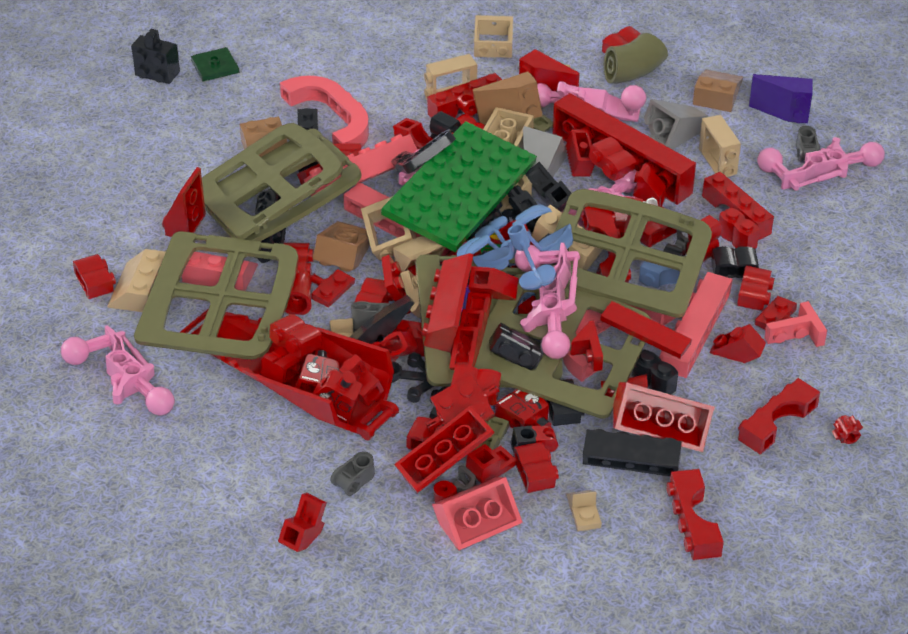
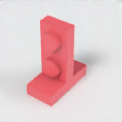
(798, 327)

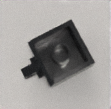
(155, 58)

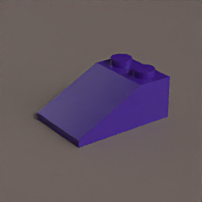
(782, 96)

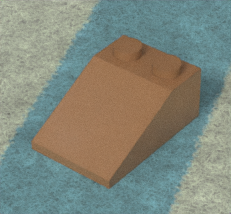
(716, 90)
(513, 94)
(255, 130)
(341, 246)

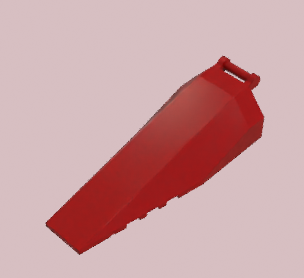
(339, 348)

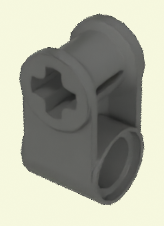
(806, 142)
(362, 311)
(354, 473)

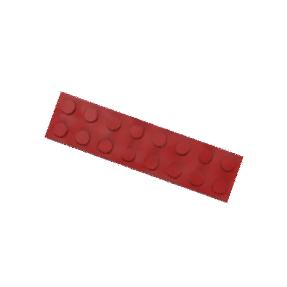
(669, 165)

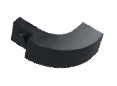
(547, 188)

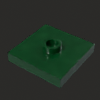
(215, 64)

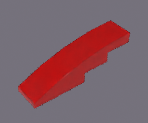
(471, 330)

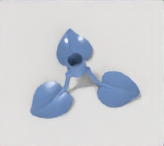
(482, 236)
(520, 240)

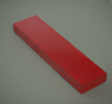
(646, 329)

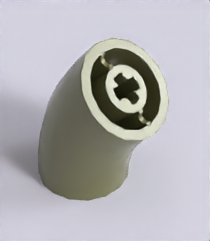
(634, 59)

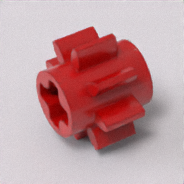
(847, 429)

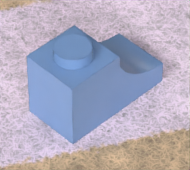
(657, 275)

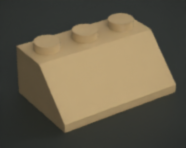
(509, 125)
(547, 224)
(137, 281)

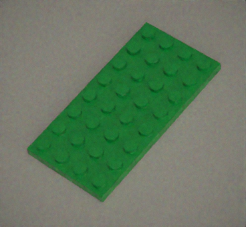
(459, 186)

